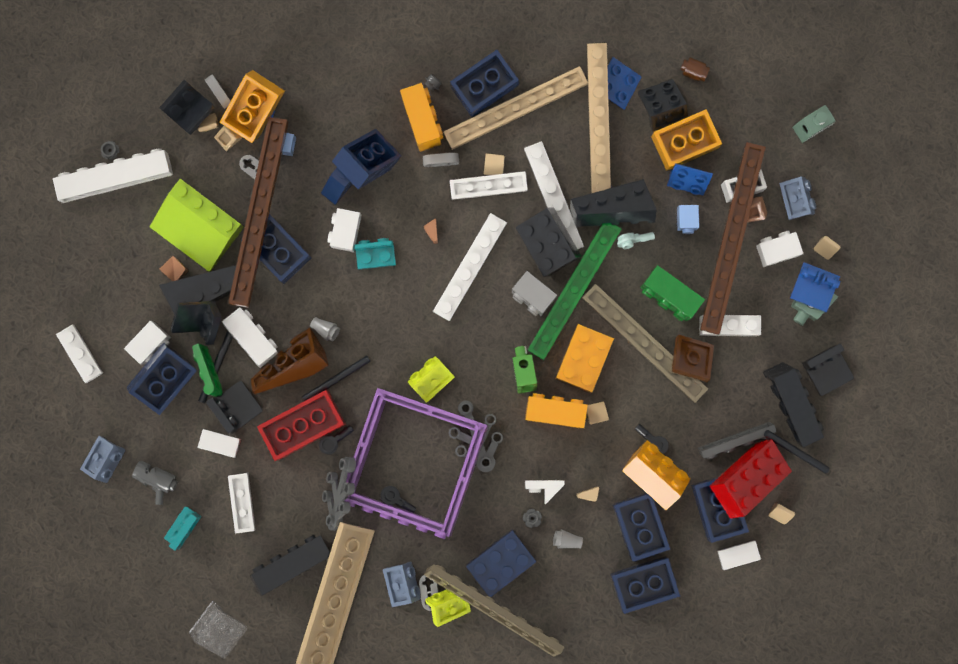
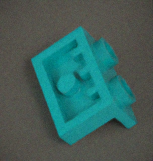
(375, 254)
(182, 528)

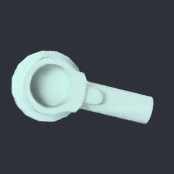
(627, 240)

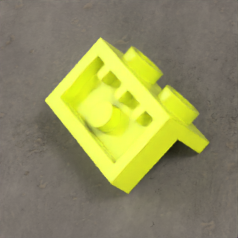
(430, 379)
(446, 607)

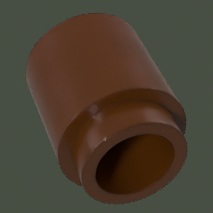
(695, 69)

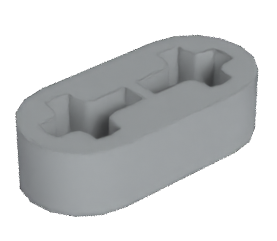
(218, 91)
(443, 159)
(252, 173)
(424, 593)

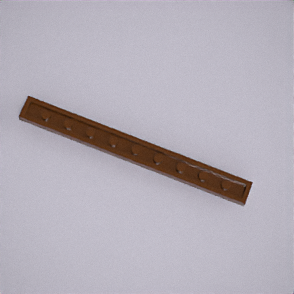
(258, 212)
(732, 238)

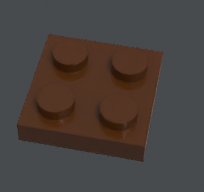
(692, 358)

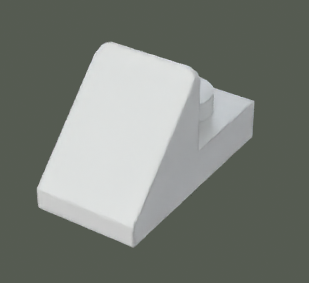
(550, 487)

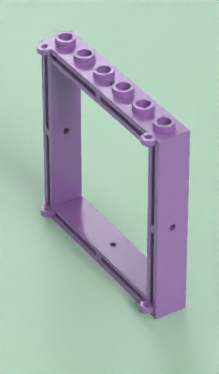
(405, 517)

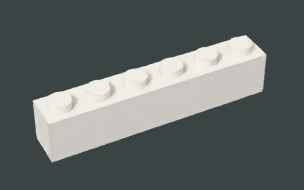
(112, 176)

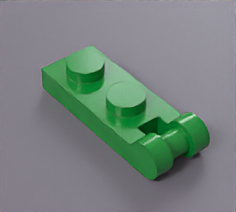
(207, 370)

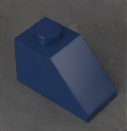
(336, 186)

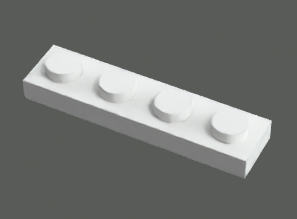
(488, 185)

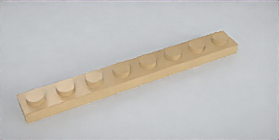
(515, 107)
(598, 116)

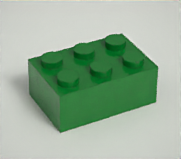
(671, 294)

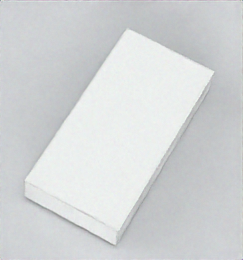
(219, 443)
(739, 555)

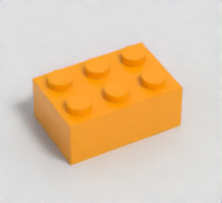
(252, 106)
(422, 116)
(686, 140)
(584, 358)
(556, 411)
(656, 474)

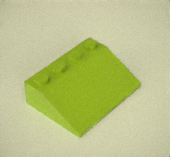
(195, 225)

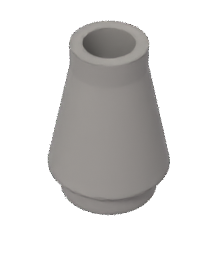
(326, 329)
(564, 539)

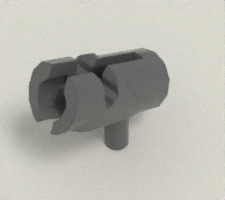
(157, 478)

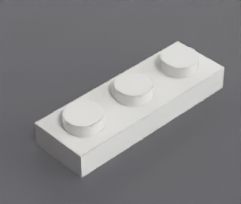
(79, 353)
(241, 503)

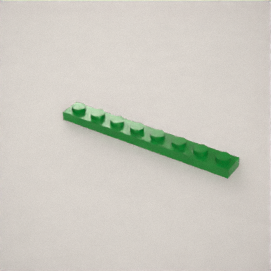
(574, 290)

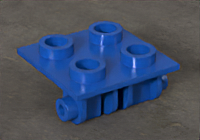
(621, 83)
(689, 179)
(815, 287)

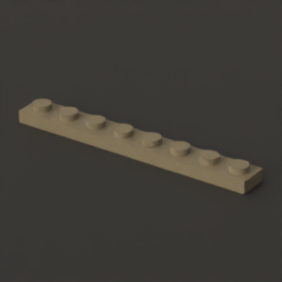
(642, 341)
(498, 613)

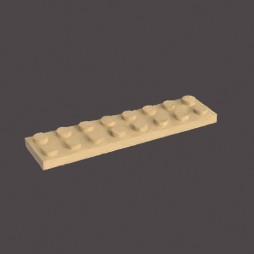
(335, 595)

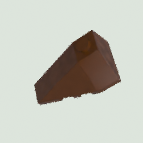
(298, 362)

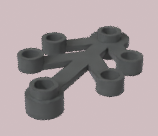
(466, 438)
(340, 493)

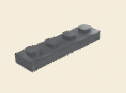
(729, 443)

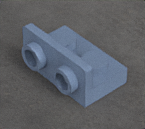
(797, 197)
(102, 459)
(402, 584)

